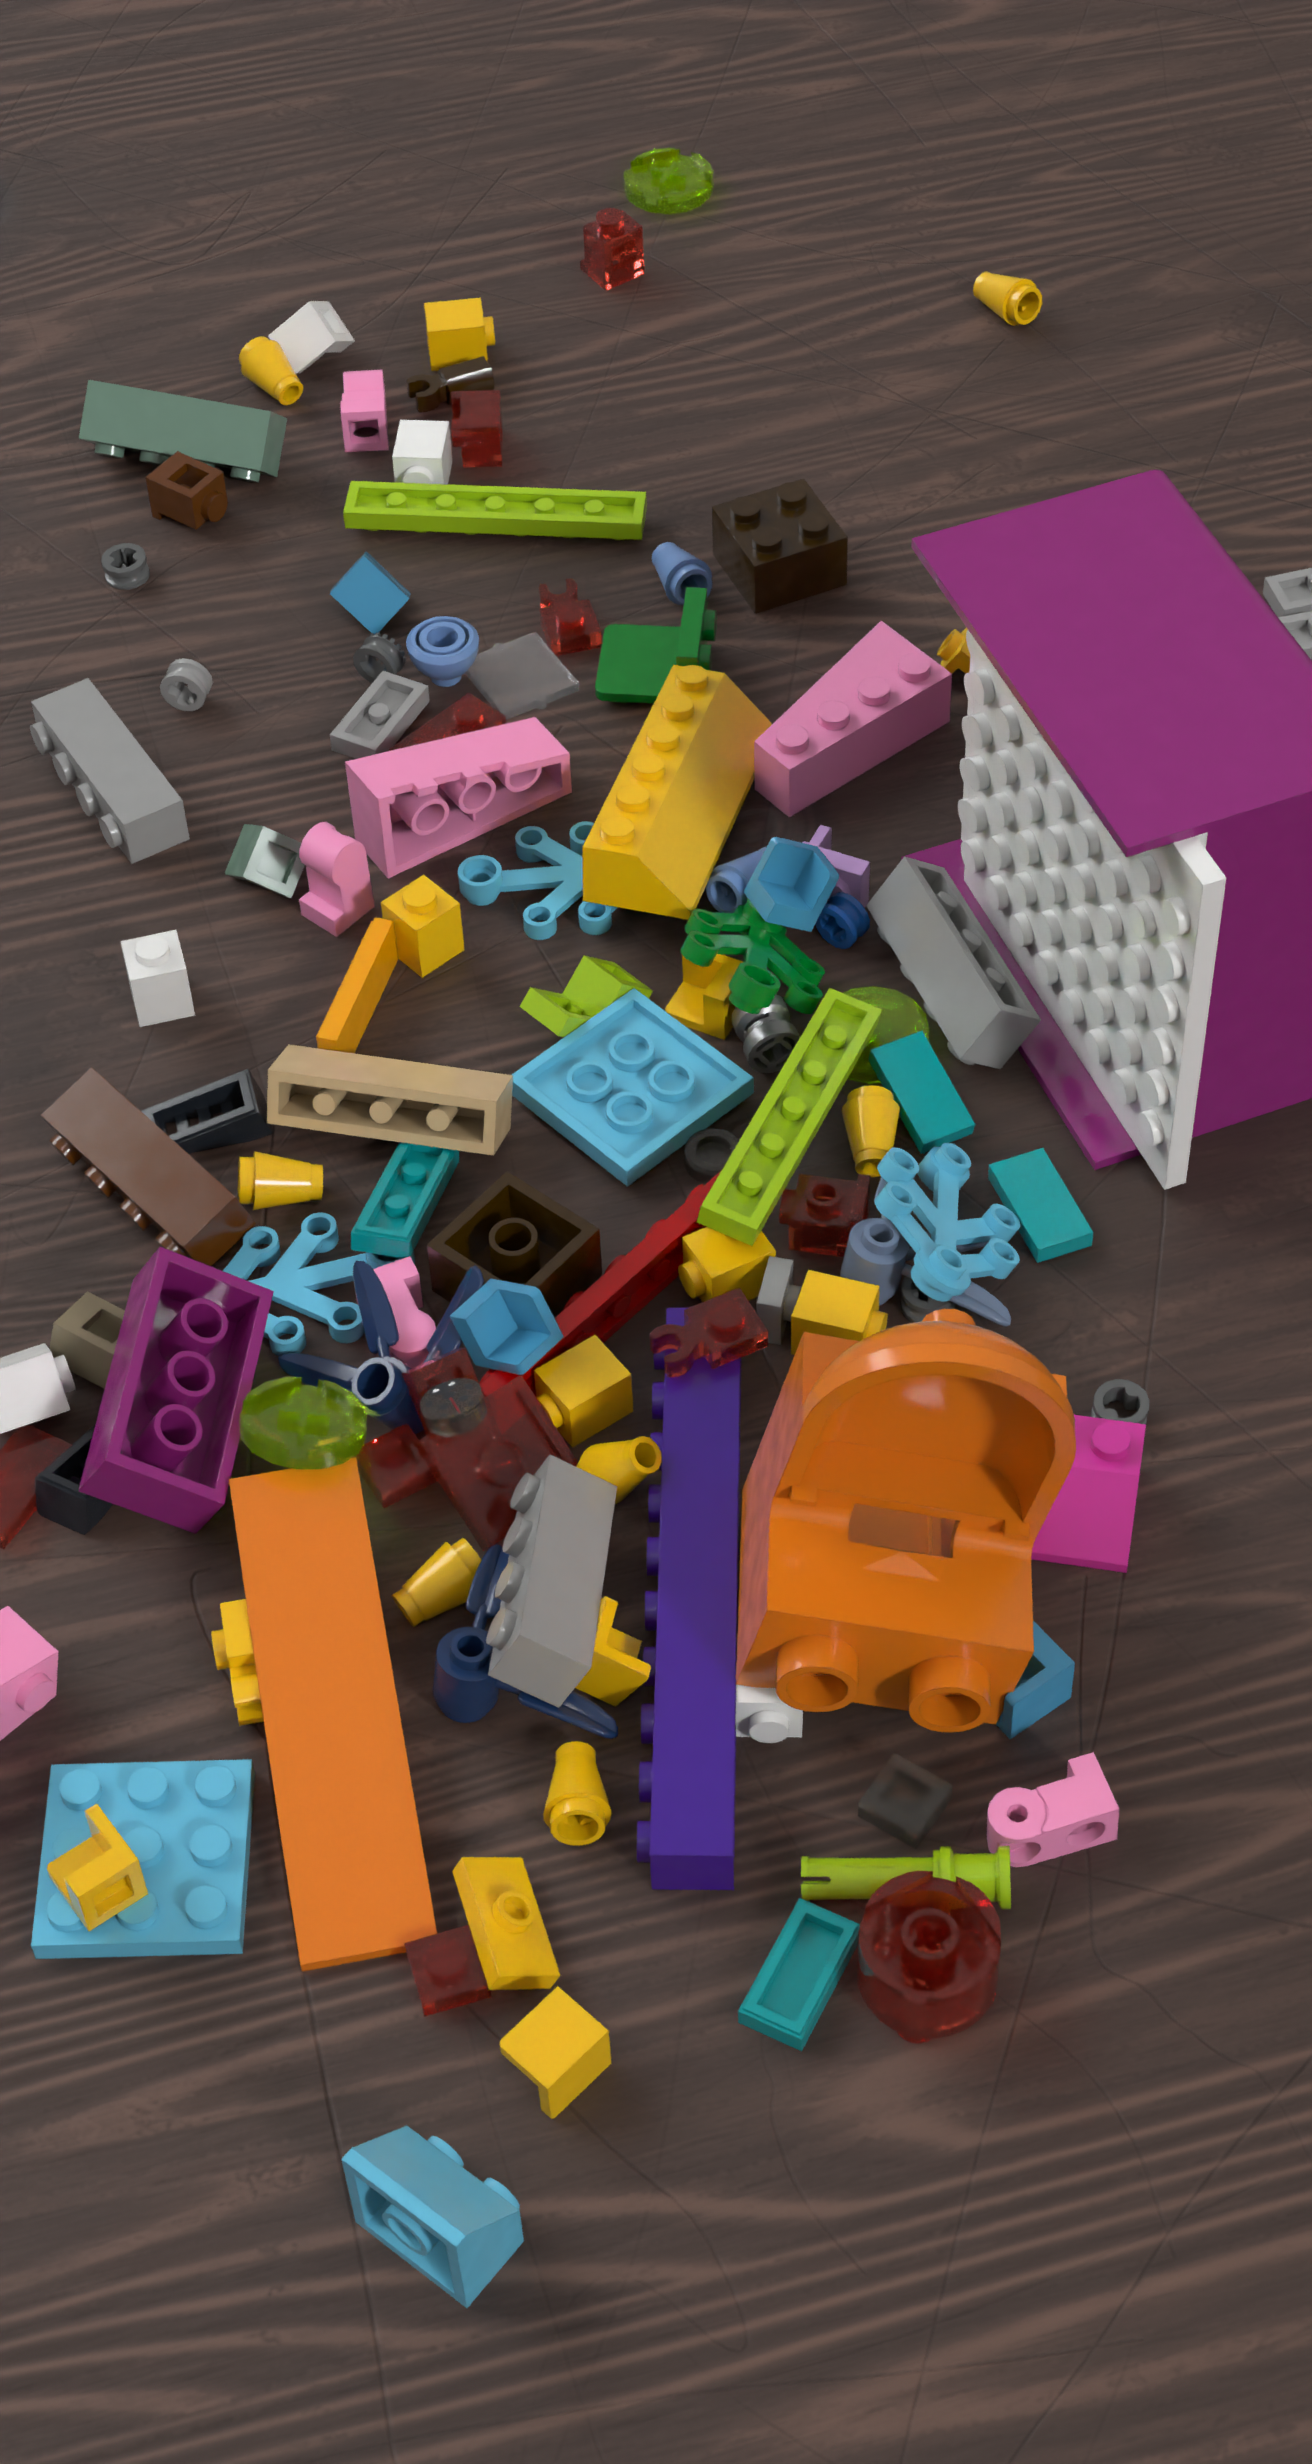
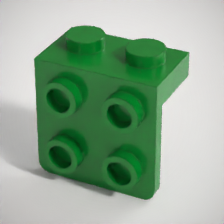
(640, 657)

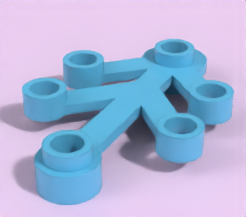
(483, 880)
(938, 1265)
(295, 1282)

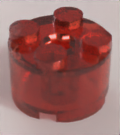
(928, 1955)

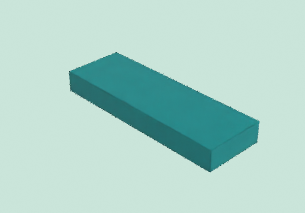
(404, 1200)

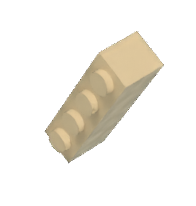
(389, 1099)

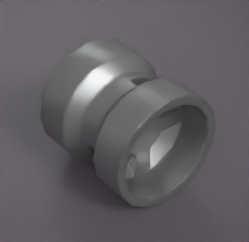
(766, 1035)

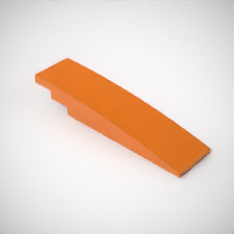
(331, 1716)

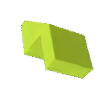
(589, 991)

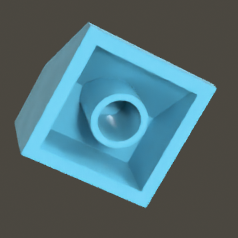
(433, 2210)

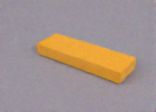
(360, 989)

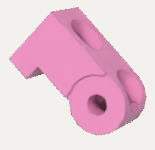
(364, 406)
(336, 879)
(414, 1326)
(1055, 1816)

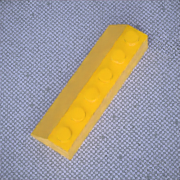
(674, 797)

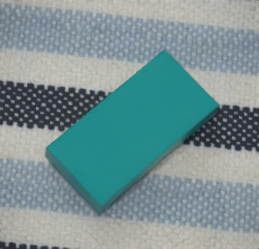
(922, 1090)
(1042, 1203)
(799, 1974)

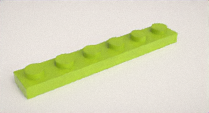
(495, 510)
(789, 1117)

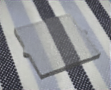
(521, 676)

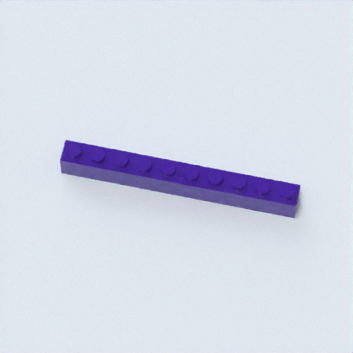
(696, 1628)

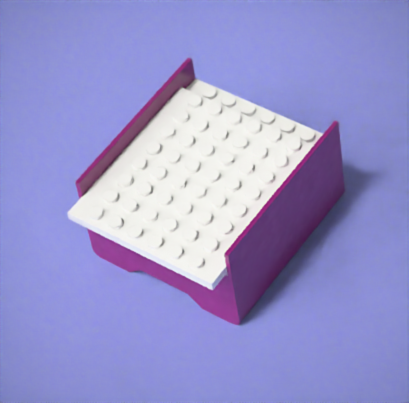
(1136, 813)

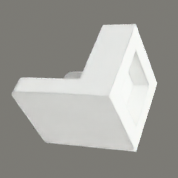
(311, 334)

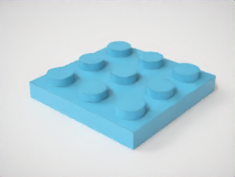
(631, 1086)
(192, 1844)

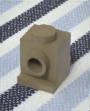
(88, 1337)

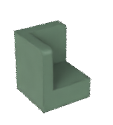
(266, 860)

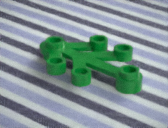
(752, 984)

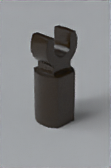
(464, 376)

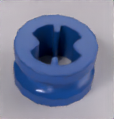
(842, 920)

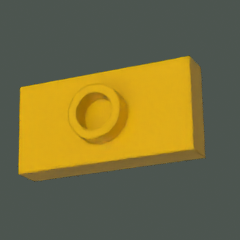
(505, 1923)

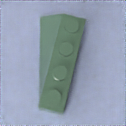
(164, 423)

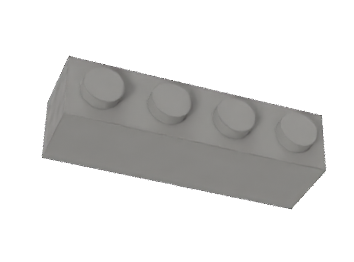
(108, 771)
(952, 964)
(552, 1581)

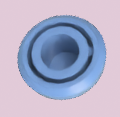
(443, 648)

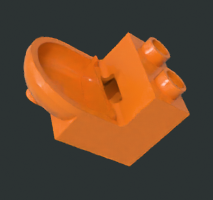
(901, 1522)

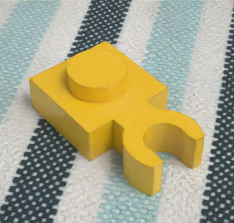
(235, 1651)

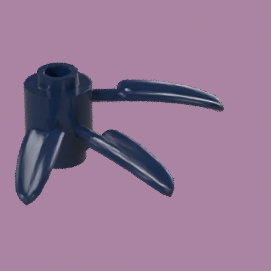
(380, 1379)
(464, 1657)

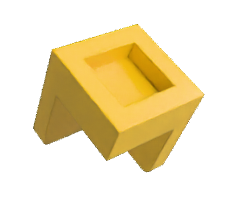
(704, 996)
(615, 1664)
(99, 1874)
(558, 2050)

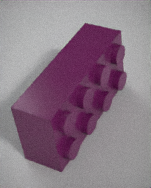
(176, 1391)

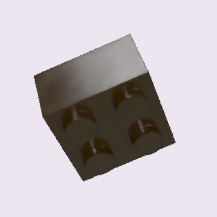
(779, 545)
(518, 1239)

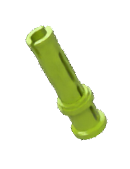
(863, 1876)

